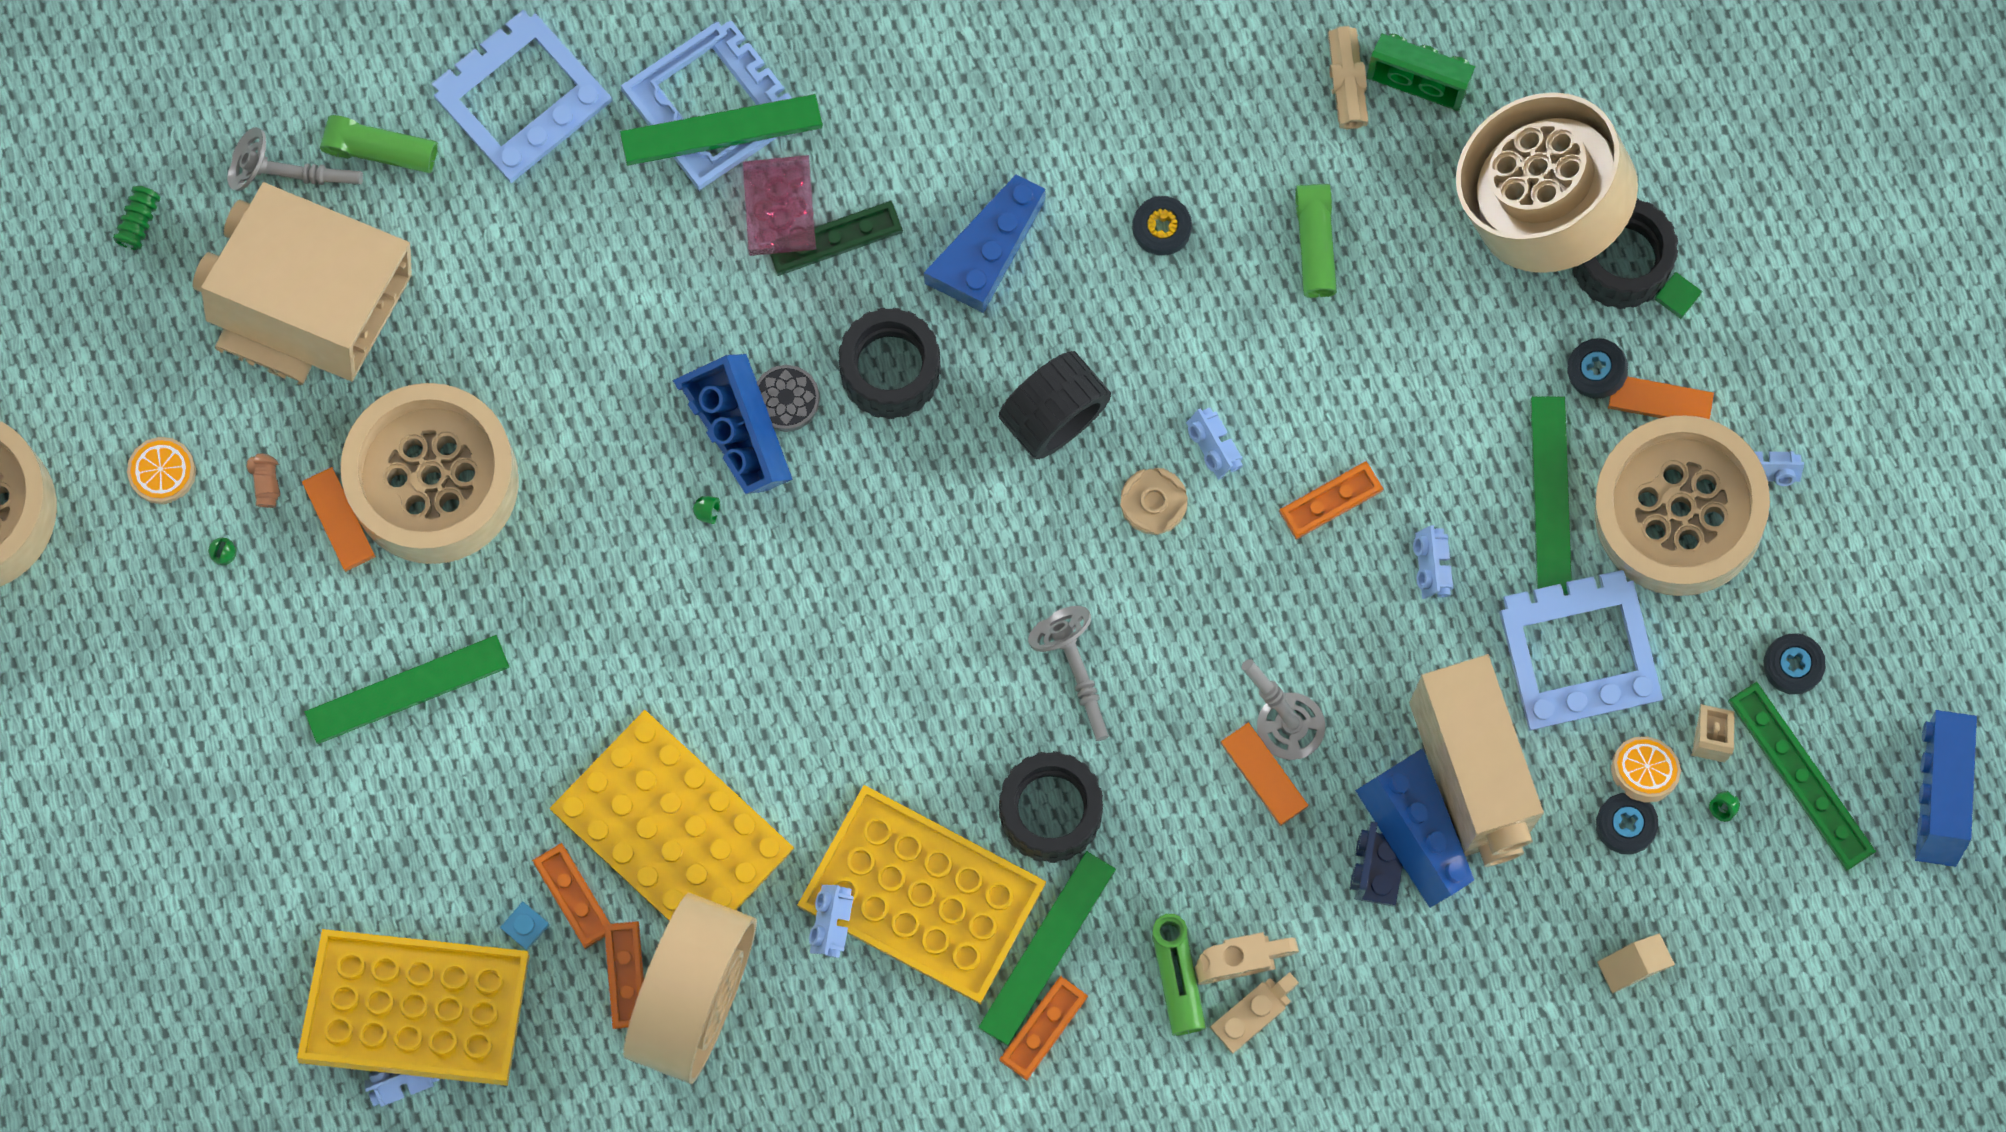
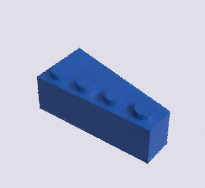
(984, 250)
(737, 421)
(1947, 788)
(1418, 827)

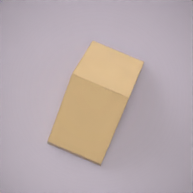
(1714, 734)
(1635, 962)

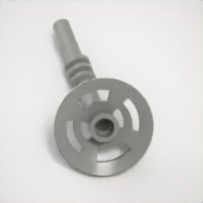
(257, 163)
(1066, 639)
(1286, 719)

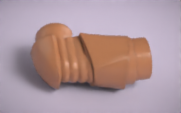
(265, 480)

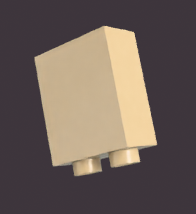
(304, 280)
(1477, 759)

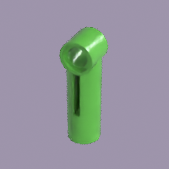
(352, 139)
(1316, 239)
(1183, 1011)

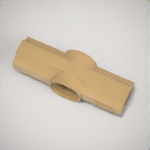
(1348, 77)

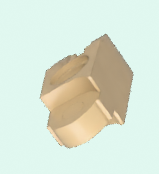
(1242, 957)

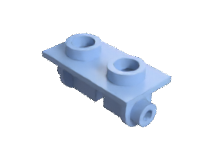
(1219, 456)
(1782, 467)
(1430, 547)
(826, 936)
(388, 1088)

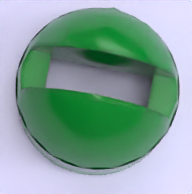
(703, 508)
(227, 552)
(1728, 799)

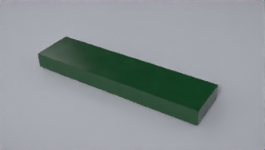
(843, 236)

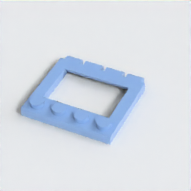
(743, 64)
(548, 128)
(1590, 697)

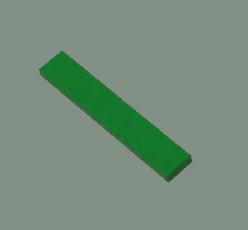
(721, 129)
(1550, 491)
(407, 689)
(1801, 776)
(1047, 948)

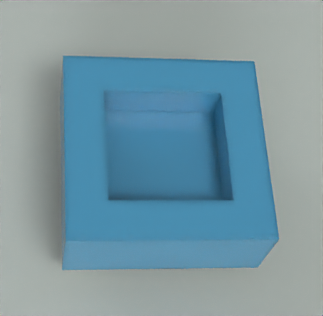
(524, 926)

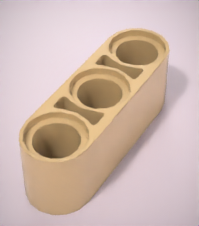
(254, 352)

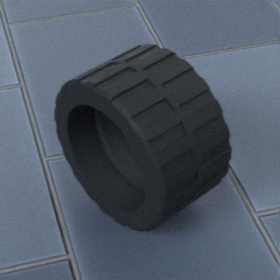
(1632, 292)
(883, 324)
(1054, 404)
(1053, 765)

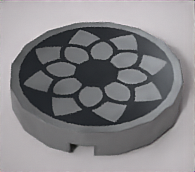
(789, 397)

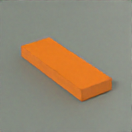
(1661, 399)
(1331, 500)
(338, 519)
(1264, 774)
(572, 894)
(624, 969)
(1043, 1028)

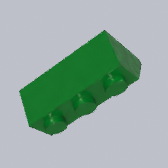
(1420, 71)

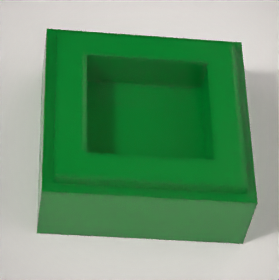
(1678, 295)

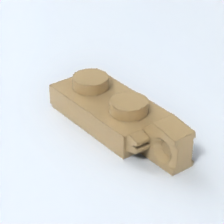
(1253, 1012)

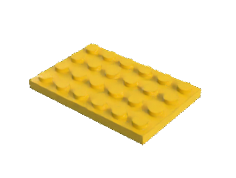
(669, 822)
(925, 894)
(414, 1007)

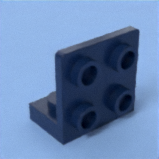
(1379, 871)

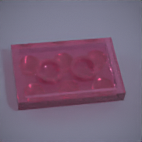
(779, 205)

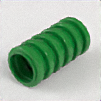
(137, 217)

